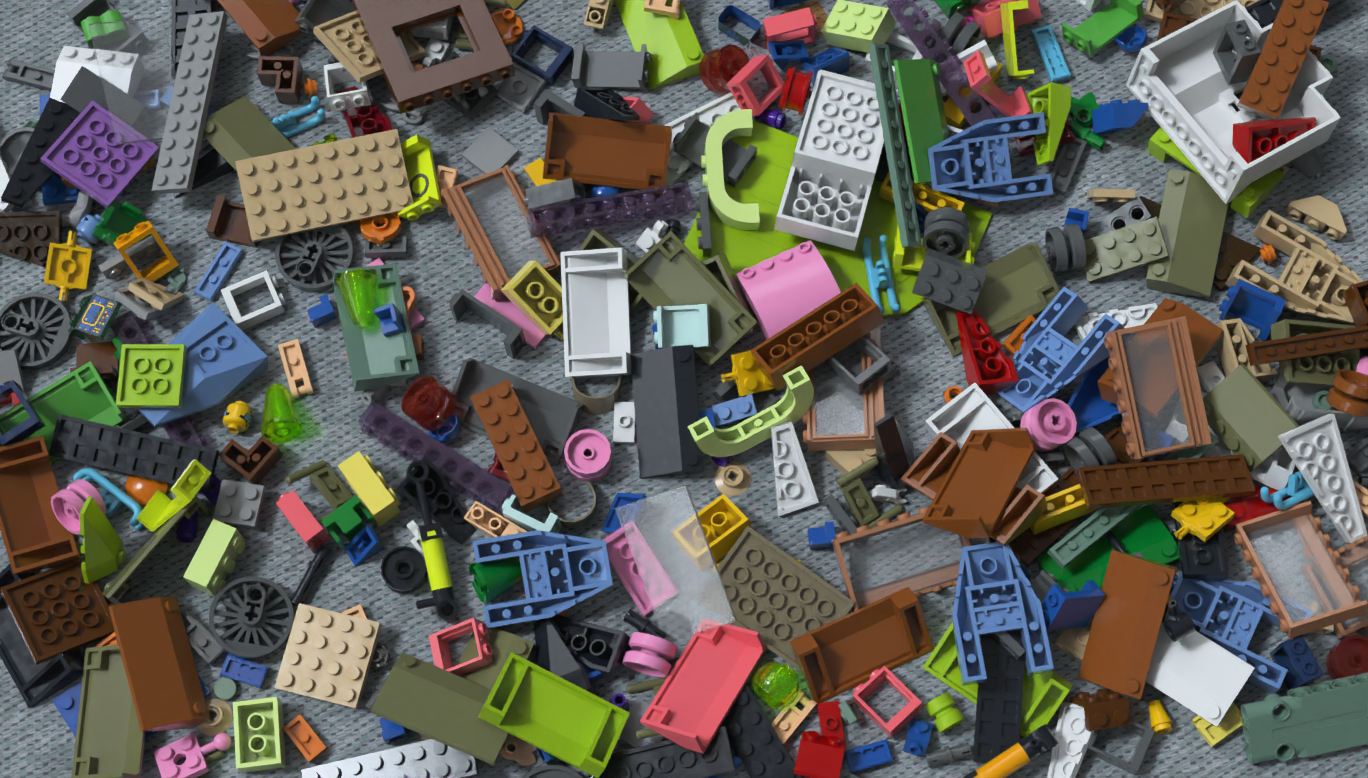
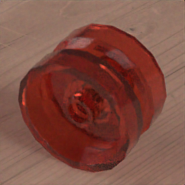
(721, 66)
(428, 403)
(1348, 657)

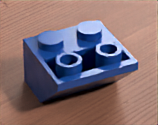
(1117, 116)

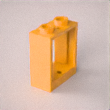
(156, 269)

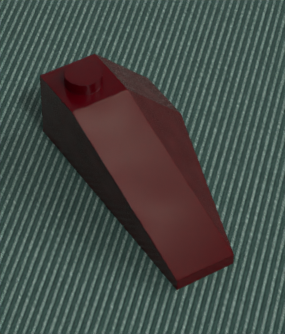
(365, 119)

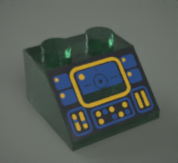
(94, 318)

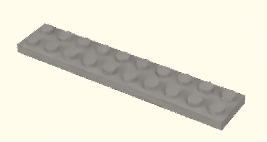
(189, 103)

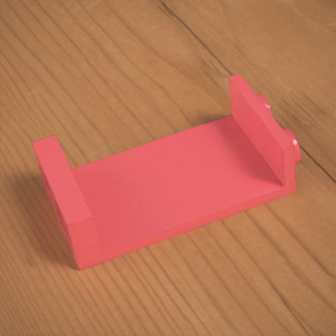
(979, 80)

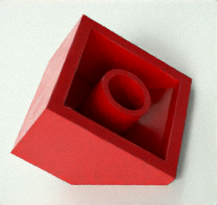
(819, 755)

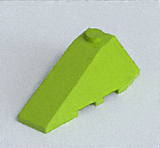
(1055, 103)
(100, 545)

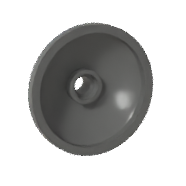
(13, 146)

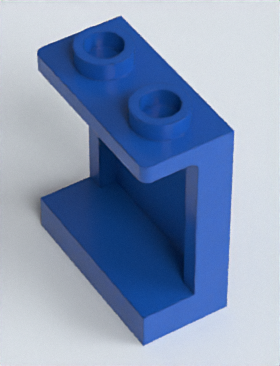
(1253, 306)
(1071, 609)

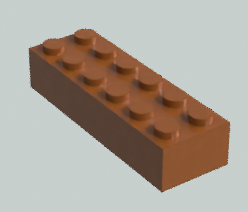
(1282, 57)
(818, 335)
(516, 446)

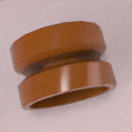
(1349, 392)

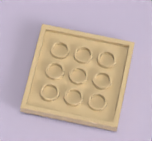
(350, 46)
(328, 656)

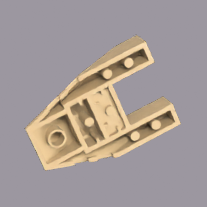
(1312, 276)

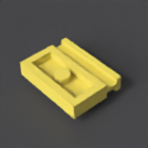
(1213, 735)

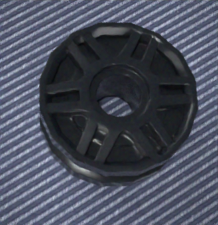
(399, 558)

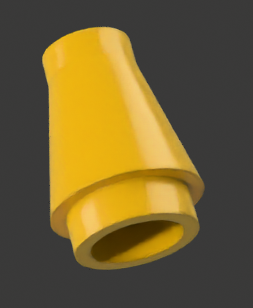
(1159, 718)

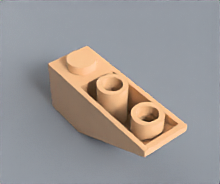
(490, 522)

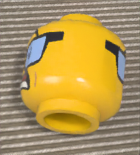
(238, 417)

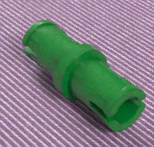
(1086, 135)

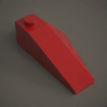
(1260, 137)
(983, 355)
(1249, 507)

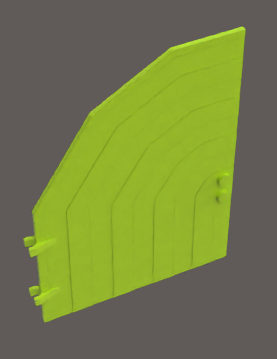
(765, 185)

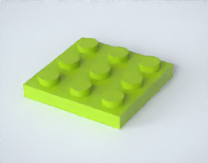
(151, 376)

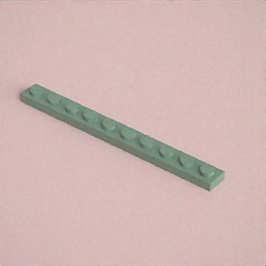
(895, 145)
(1107, 518)

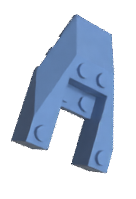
(979, 161)
(1051, 361)
(555, 573)
(995, 599)
(1228, 615)

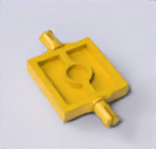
(67, 266)
(746, 375)
(1202, 517)

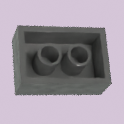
(949, 281)

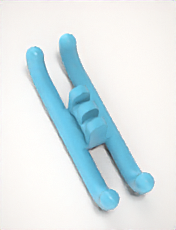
(287, 124)
(881, 275)
(1297, 488)
(111, 495)

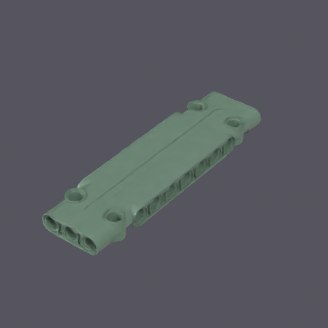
(1308, 720)

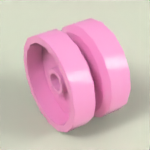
(1050, 424)
(592, 467)
(69, 502)
(650, 655)

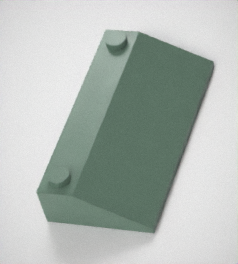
(372, 356)

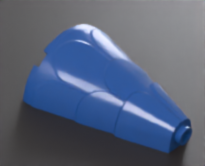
(1087, 401)

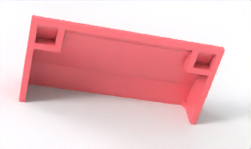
(704, 685)

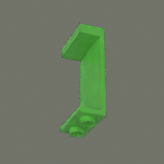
(1104, 25)

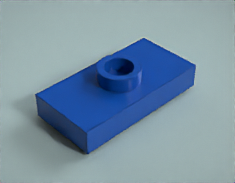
(244, 671)
(868, 756)

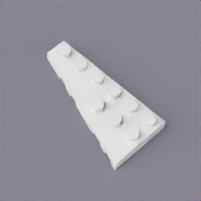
(708, 115)
(1323, 464)

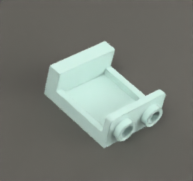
(683, 325)
(510, 511)

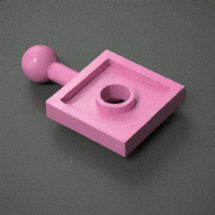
(193, 752)

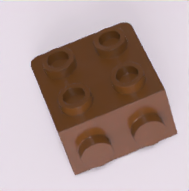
(102, 357)
(1103, 709)

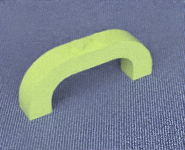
(726, 209)
(758, 427)

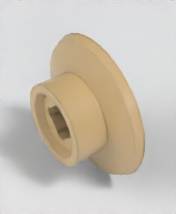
(730, 487)
(221, 721)

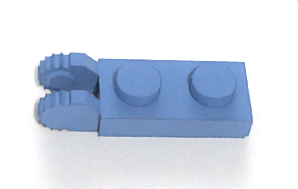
(734, 410)

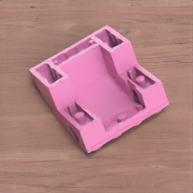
(787, 287)

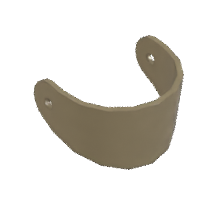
(597, 405)
(579, 522)

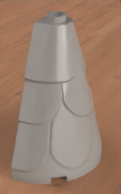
(1297, 402)

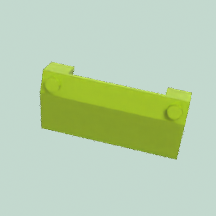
(670, 41)
(1245, 202)
(1040, 696)
(554, 715)

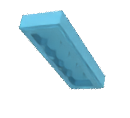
(1050, 54)

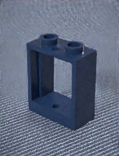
(558, 65)
(28, 426)
(1299, 661)

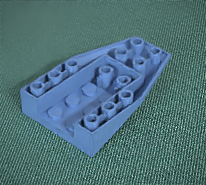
(216, 365)

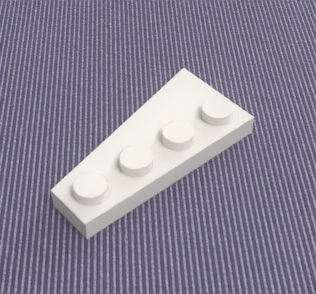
(1128, 318)
(791, 473)
(1072, 740)

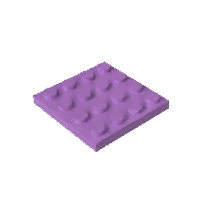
(93, 161)

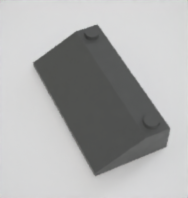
(549, 413)

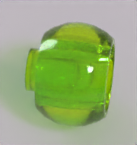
(776, 684)

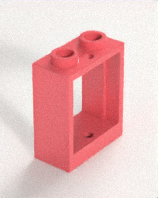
(791, 27)
(742, 92)
(302, 520)
(441, 651)
(903, 716)

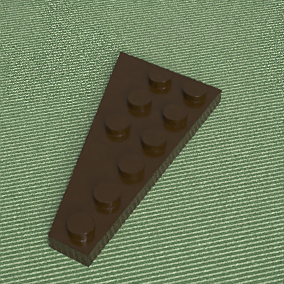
(29, 234)
(1231, 249)

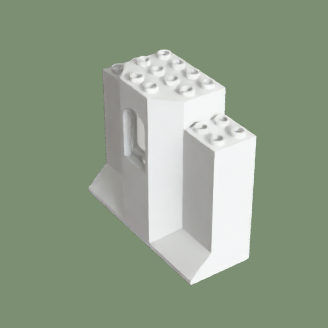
(1195, 107)

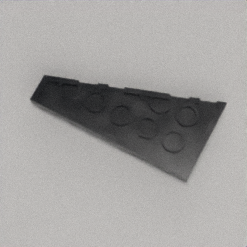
(30, 171)

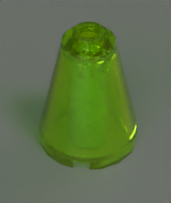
(359, 295)
(280, 416)

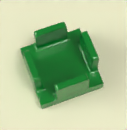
(118, 220)
(347, 520)

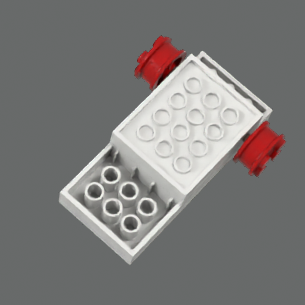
(832, 157)

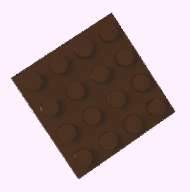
(58, 611)

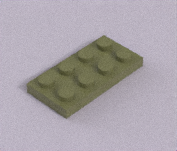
(1124, 249)

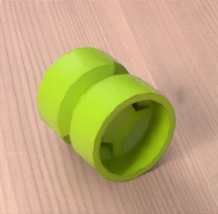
(945, 714)

